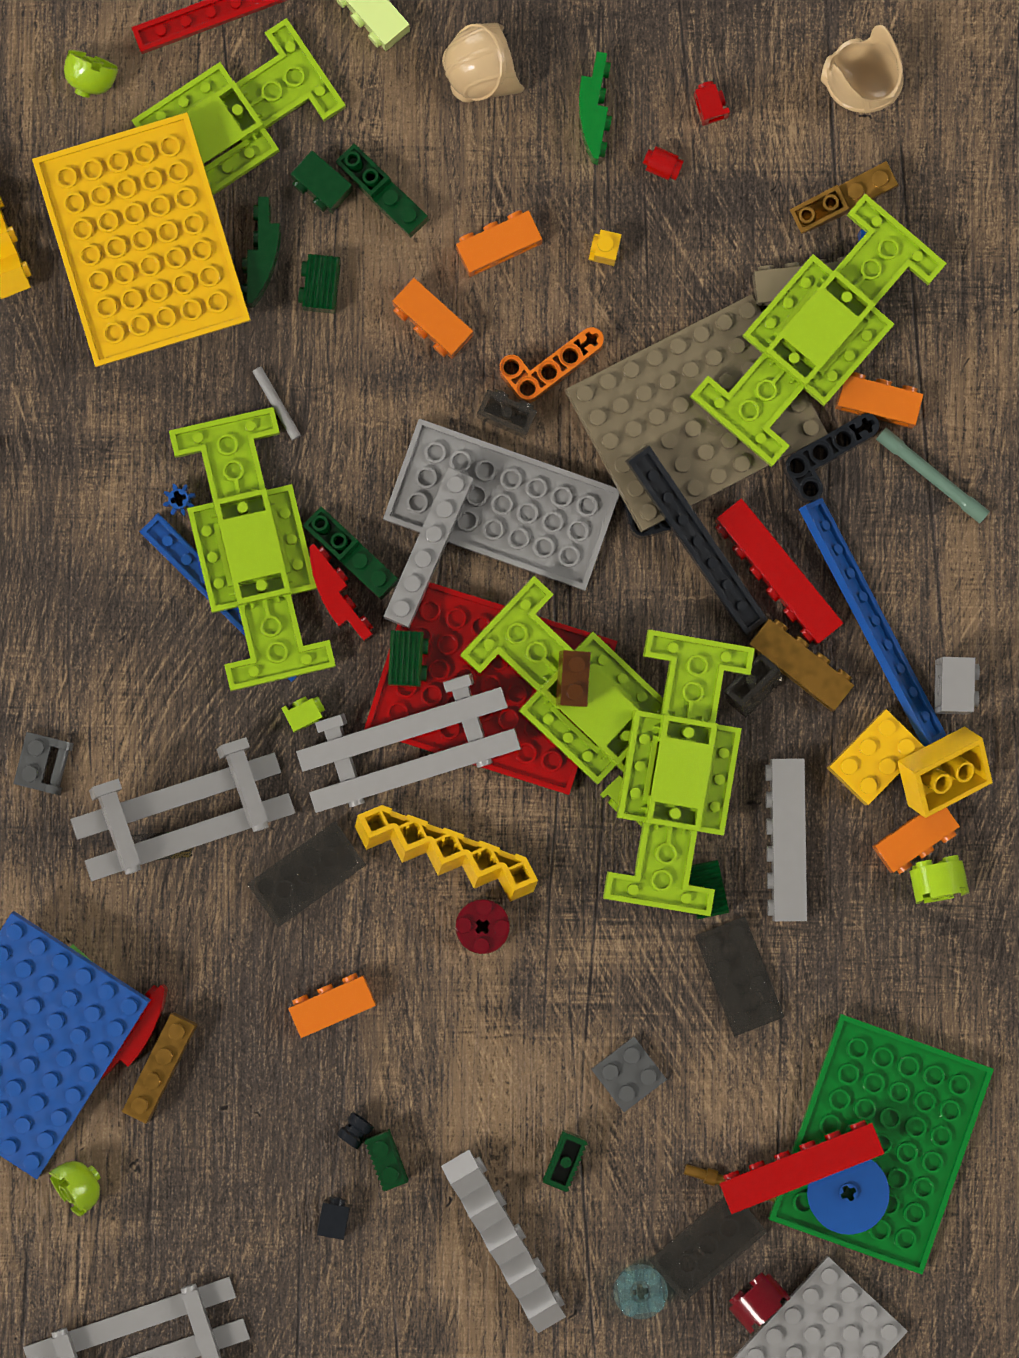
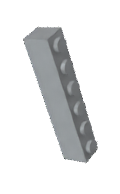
(428, 548)
(787, 840)

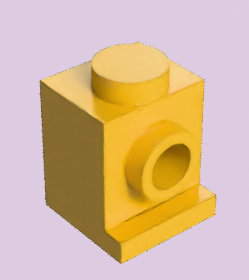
(605, 247)

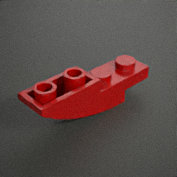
(330, 585)
(143, 1029)

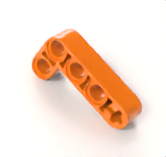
(554, 361)

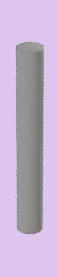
(276, 402)

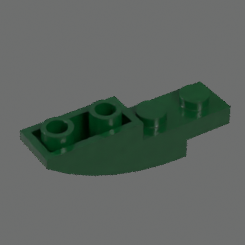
(382, 190)
(261, 263)
(351, 553)

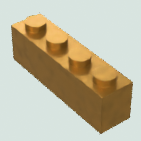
(801, 665)
(159, 1067)

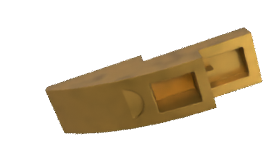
(842, 198)

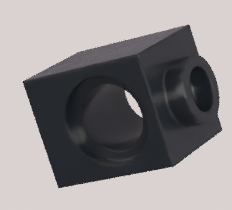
(334, 1218)

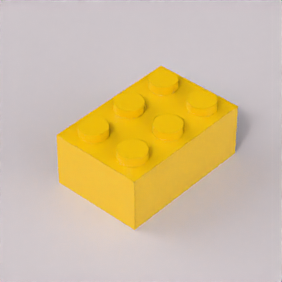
(872, 757)
(945, 772)

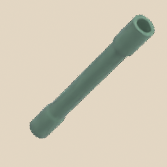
(898, 447)

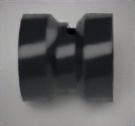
(355, 1130)

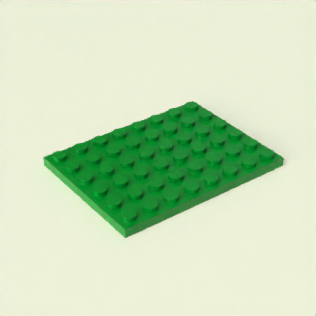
(923, 1117)

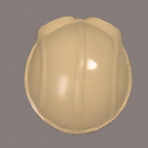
(480, 64)
(865, 73)

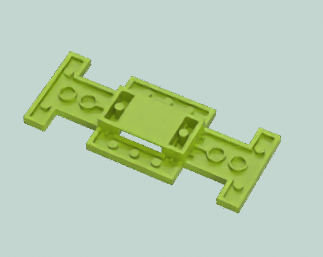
(243, 110)
(818, 330)
(261, 546)
(534, 654)
(690, 773)

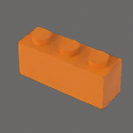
(498, 242)
(432, 319)
(880, 399)
(915, 839)
(331, 1005)

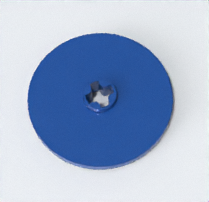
(855, 1215)

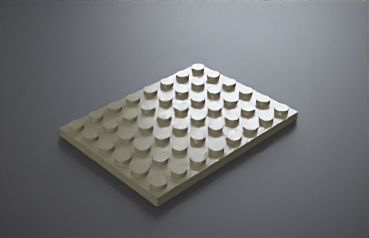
(650, 404)

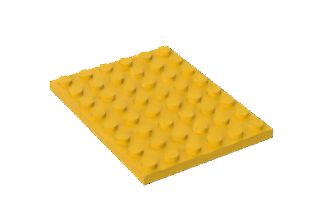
(141, 239)

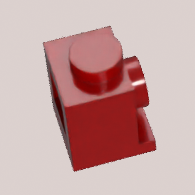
(710, 103)

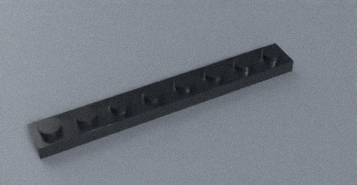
(696, 540)

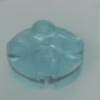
(628, 1281)

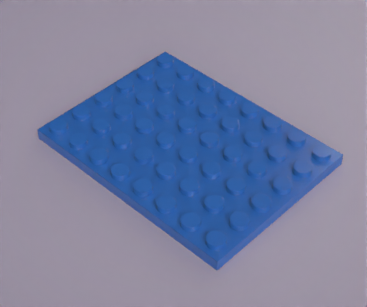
(56, 1038)

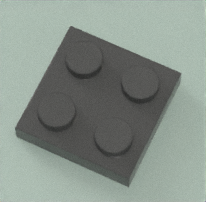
(628, 1074)

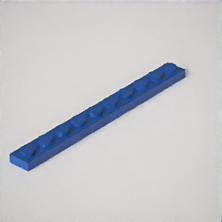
(872, 622)

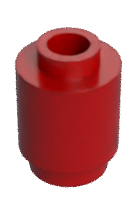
(663, 163)

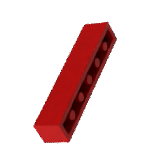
(778, 571)
(801, 1168)

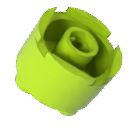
(938, 880)

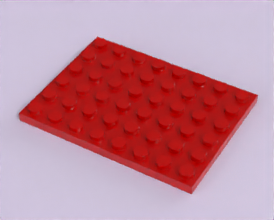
(451, 624)

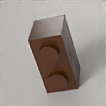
(573, 678)

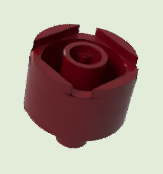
(482, 942)
(758, 1302)

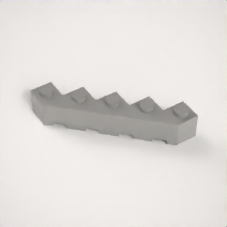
(504, 1240)

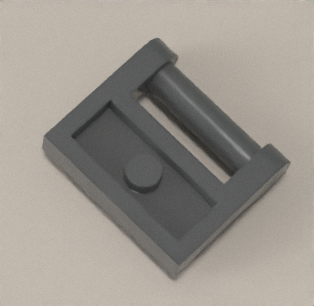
(34, 762)

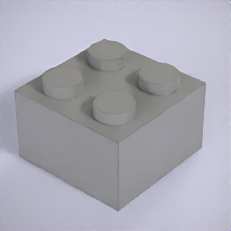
(956, 685)

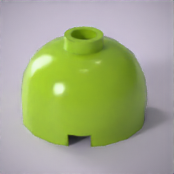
(88, 73)
(77, 1185)

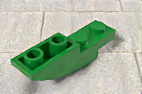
(591, 115)

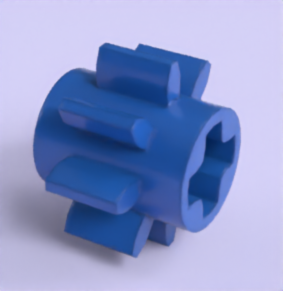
(172, 497)

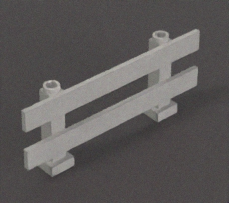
(342, 748)
(116, 815)
(192, 1301)

